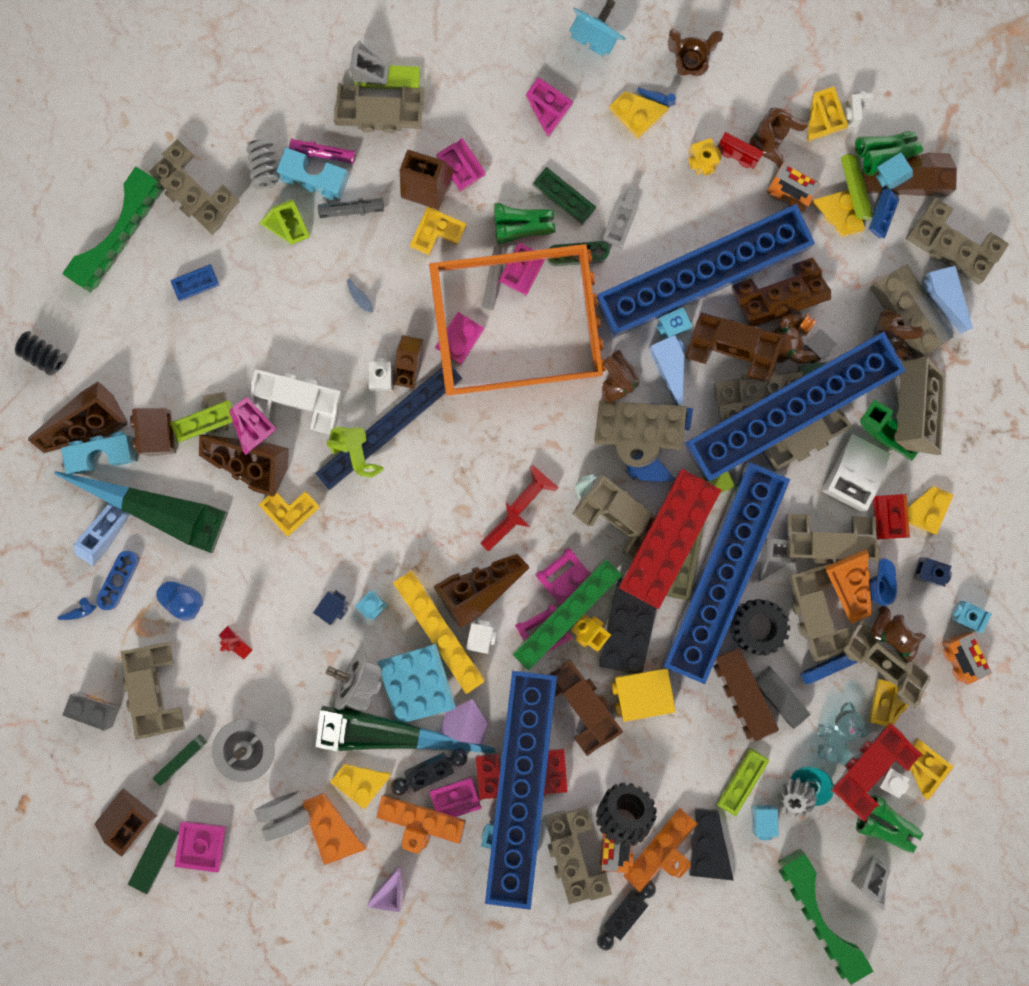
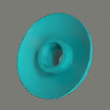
(822, 781)

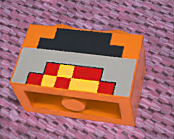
(793, 187)
(966, 658)
(615, 857)

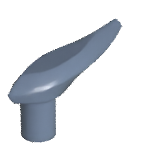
(359, 297)

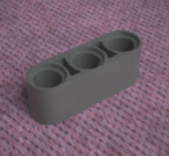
(781, 697)

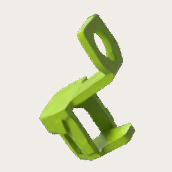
(351, 440)

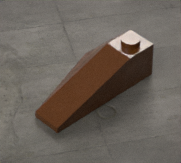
(932, 176)
(85, 416)
(260, 468)
(473, 593)

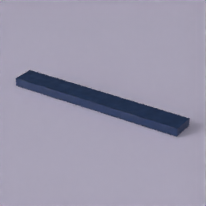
(388, 426)

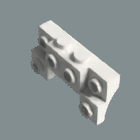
(303, 395)

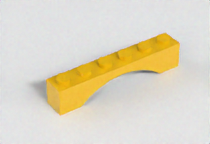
(439, 632)

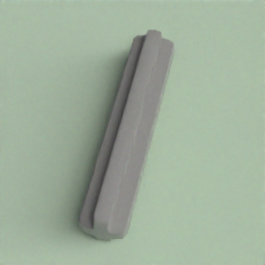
(492, 281)

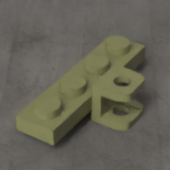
(683, 582)

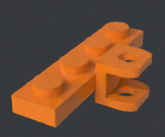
(420, 823)
(663, 852)

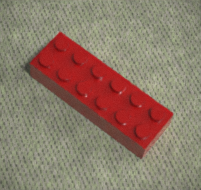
(669, 538)

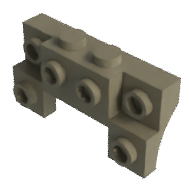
(379, 112)
(195, 201)
(952, 247)
(743, 392)
(811, 437)
(617, 508)
(829, 545)
(814, 613)
(886, 659)
(145, 693)
(570, 866)

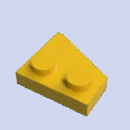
(929, 510)

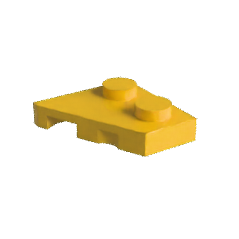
(637, 112)
(825, 115)
(840, 213)
(886, 704)
(929, 769)
(360, 783)

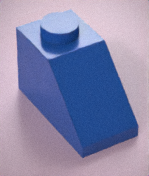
(651, 473)

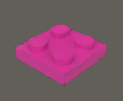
(200, 846)

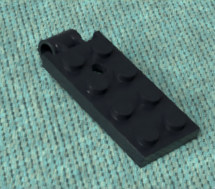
(629, 633)

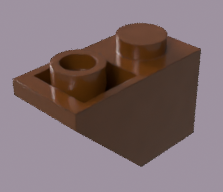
(407, 361)

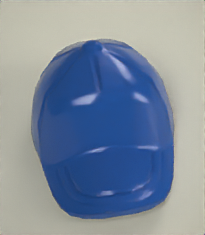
(884, 584)
(179, 600)

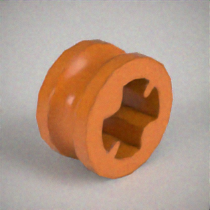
(806, 324)

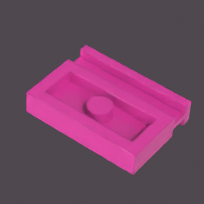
(465, 165)
(523, 274)
(462, 337)
(456, 798)

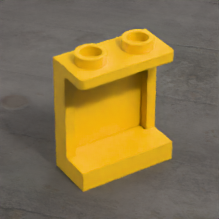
(643, 694)

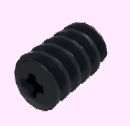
(39, 354)

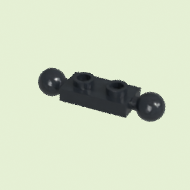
(429, 772)
(625, 916)

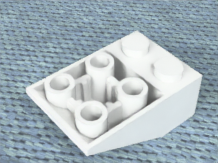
(857, 473)

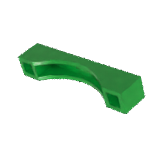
(90, 266)
(567, 614)
(802, 877)

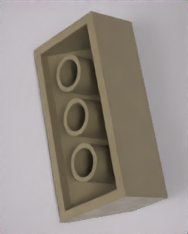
(905, 296)
(921, 407)

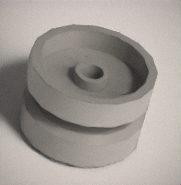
(282, 816)

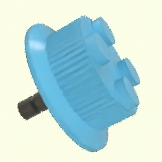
(595, 30)

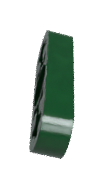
(572, 261)
(179, 760)

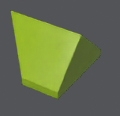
(286, 222)

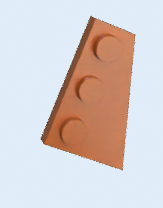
(851, 584)
(330, 831)

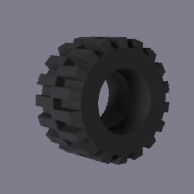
(777, 633)
(620, 828)

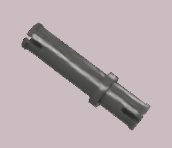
(350, 208)

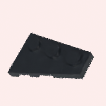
(708, 847)

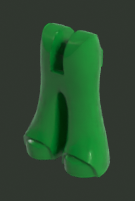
(879, 149)
(506, 216)
(901, 826)

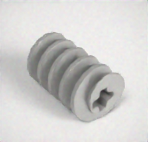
(260, 164)

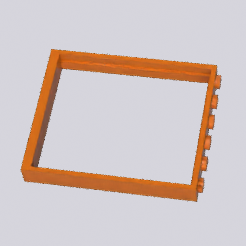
(590, 301)

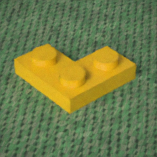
(435, 225)
(290, 516)

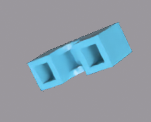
(329, 182)
(80, 456)

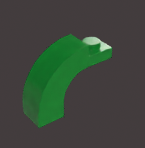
(882, 427)

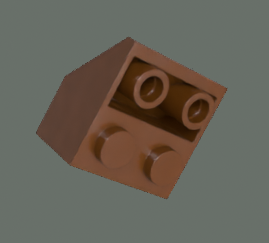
(424, 179)
(152, 431)
(124, 822)

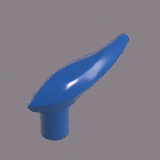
(658, 97)
(85, 609)

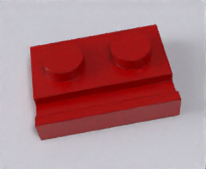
(739, 150)
(891, 516)

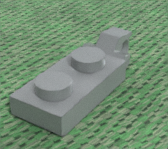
(621, 219)

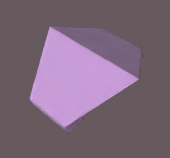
(465, 723)
(390, 893)

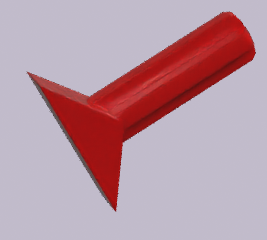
(539, 482)
(502, 529)
(234, 643)

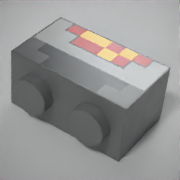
(91, 710)

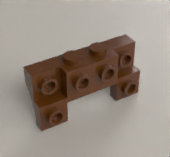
(782, 297)
(738, 341)
(588, 706)

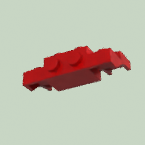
(870, 766)
(489, 773)

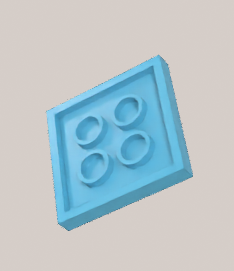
(416, 684)

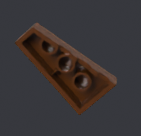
(745, 695)

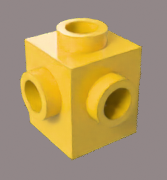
(704, 157)
(590, 632)

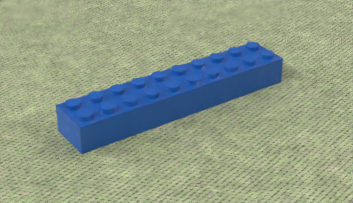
(705, 271)
(794, 406)
(725, 572)
(521, 790)

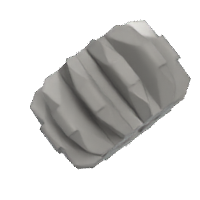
(797, 797)

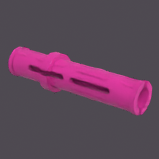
(322, 151)

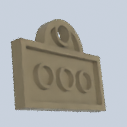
(640, 429)

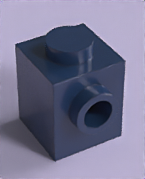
(932, 572)
(332, 607)

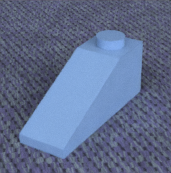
(946, 293)
(670, 362)
(100, 534)

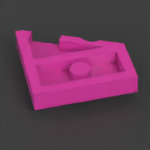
(548, 105)
(250, 425)

